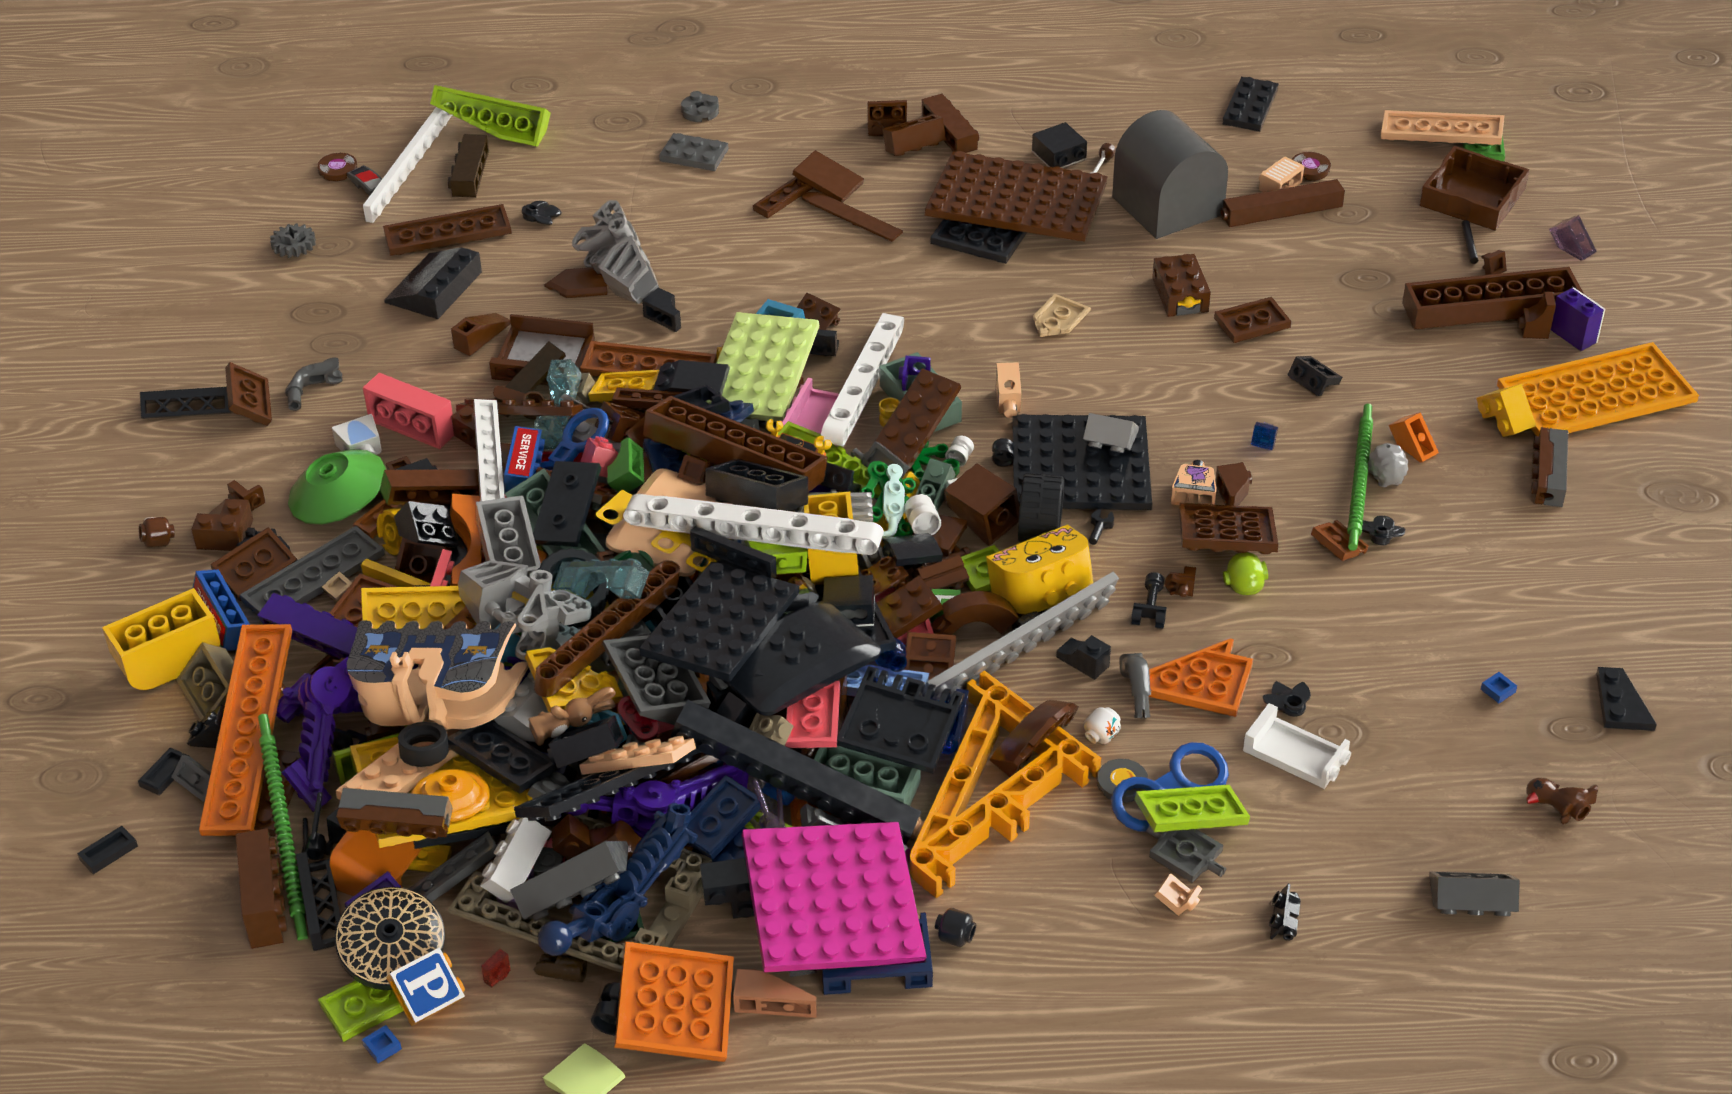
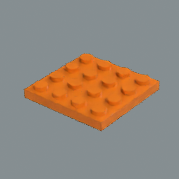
(674, 1002)

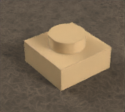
(337, 586)

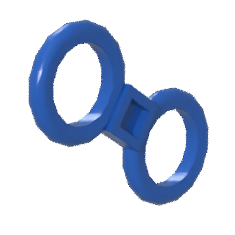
(569, 450)
(1171, 780)

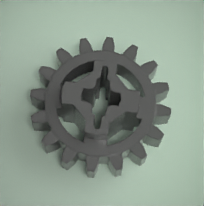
(293, 240)

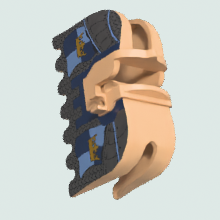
(455, 675)

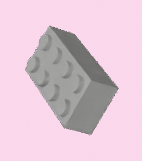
(507, 532)

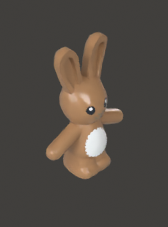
(576, 713)

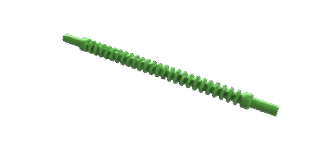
(1360, 477)
(282, 824)

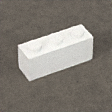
(514, 857)

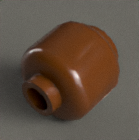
(156, 531)

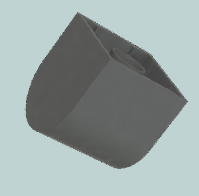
(1168, 174)

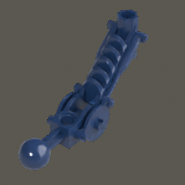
(616, 906)

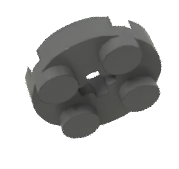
(699, 106)

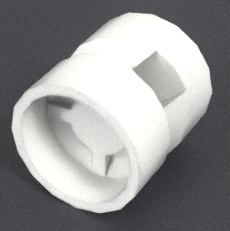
(922, 514)

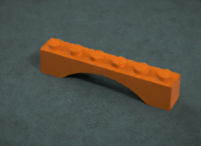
(464, 523)

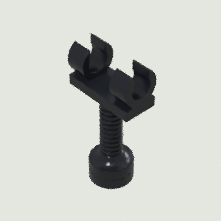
(1153, 583)

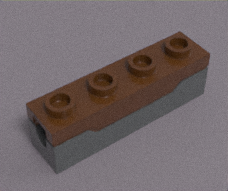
(1550, 467)
(394, 813)

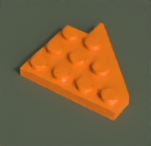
(1204, 679)

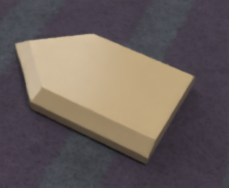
(1059, 316)

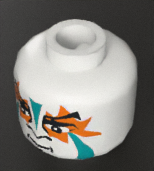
(1102, 725)

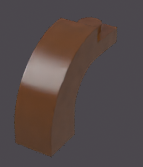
(975, 607)

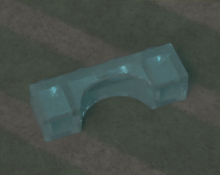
(562, 379)
(622, 577)

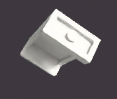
(1295, 749)

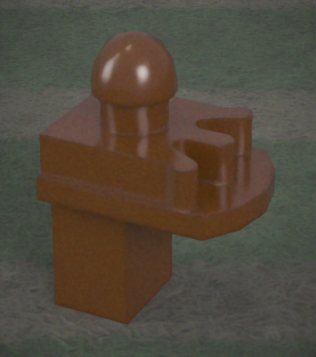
(1181, 583)

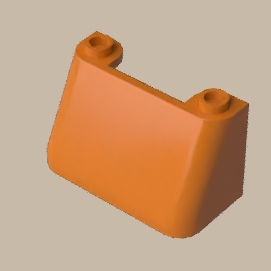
(360, 861)

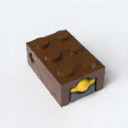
(1181, 285)

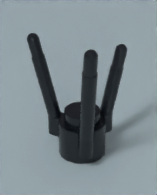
(315, 844)

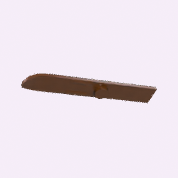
(852, 215)

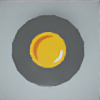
(1114, 772)

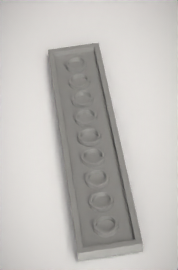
(1026, 636)

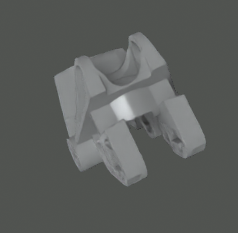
(617, 254)
(488, 597)

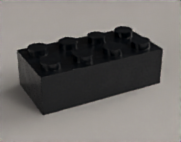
(756, 485)

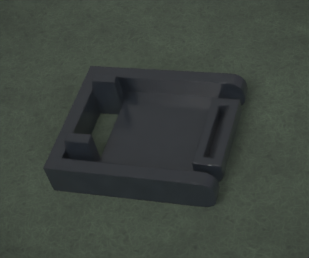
(701, 394)

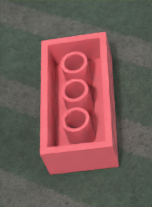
(409, 410)

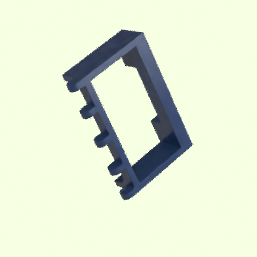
(915, 974)

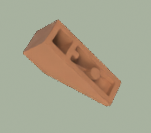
(767, 994)

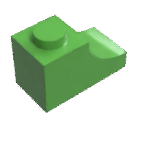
(628, 467)

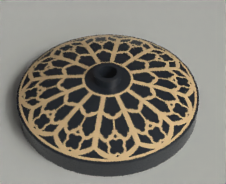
(385, 933)

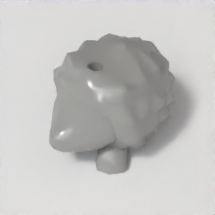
(1388, 464)

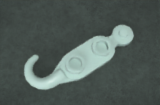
(893, 499)

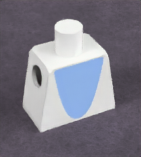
(358, 435)

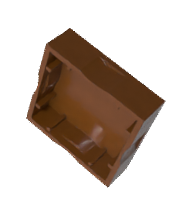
(1474, 188)

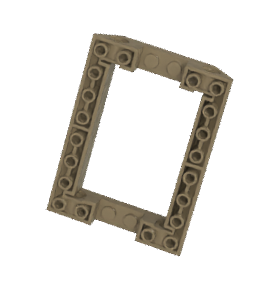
(681, 891)

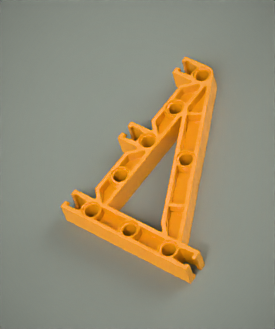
(951, 829)

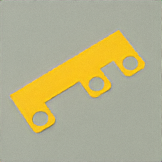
(619, 504)

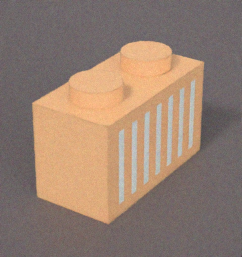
(1281, 175)

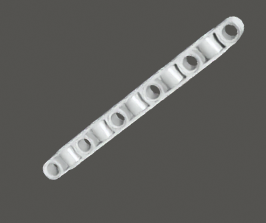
(862, 379)
(755, 524)

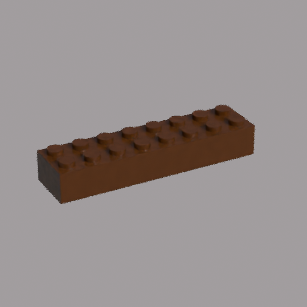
(1482, 297)
(723, 440)

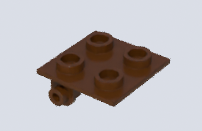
(819, 310)
(886, 574)

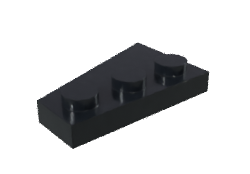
(1621, 702)

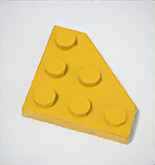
(581, 686)

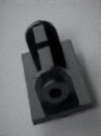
(1285, 905)

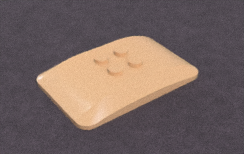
(634, 538)

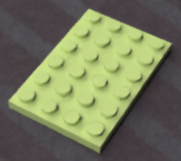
(766, 361)

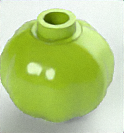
(1246, 573)

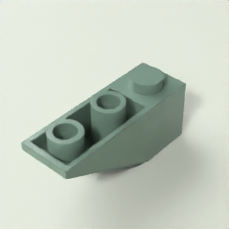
(935, 481)

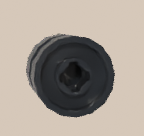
(606, 1010)

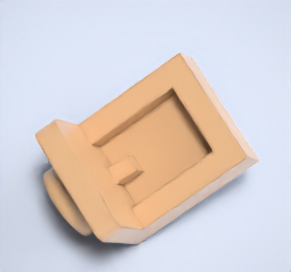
(1177, 895)

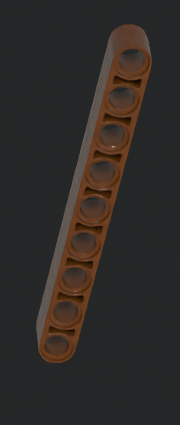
(609, 624)

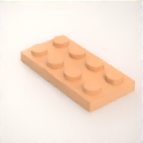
(635, 755)

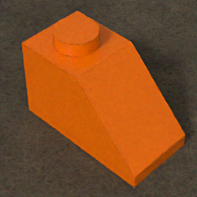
(1414, 437)

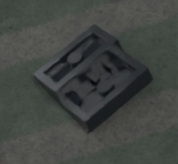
(913, 549)

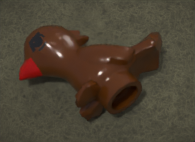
(1567, 801)

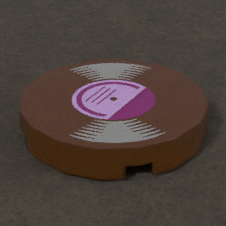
(1315, 165)
(336, 166)

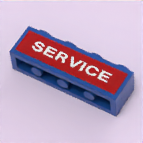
(523, 456)
(223, 606)

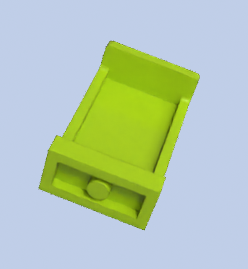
(788, 558)

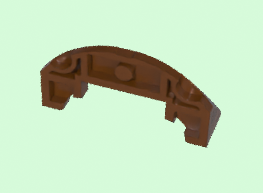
(1031, 733)

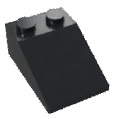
(688, 375)

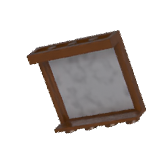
(529, 336)

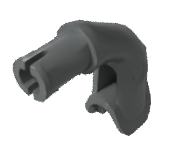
(315, 373)
(1137, 669)

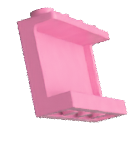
(810, 407)

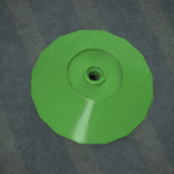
(336, 486)

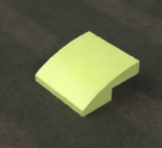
(584, 1073)

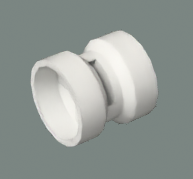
(960, 449)

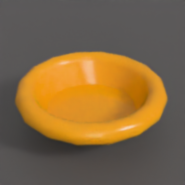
(464, 788)

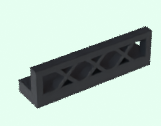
(182, 395)
(311, 901)

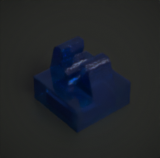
(1264, 435)

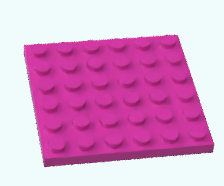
(832, 897)

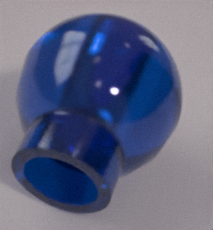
(894, 659)

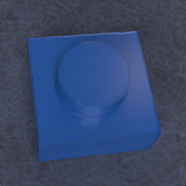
(1498, 687)
(381, 1044)

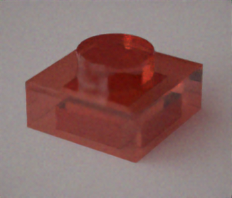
(496, 968)

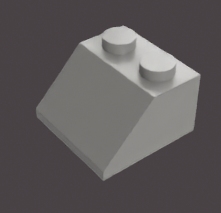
(1110, 432)

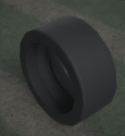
(424, 755)

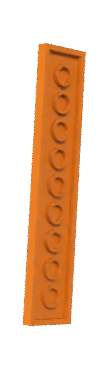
(238, 761)

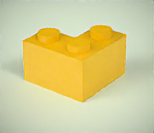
(1509, 408)

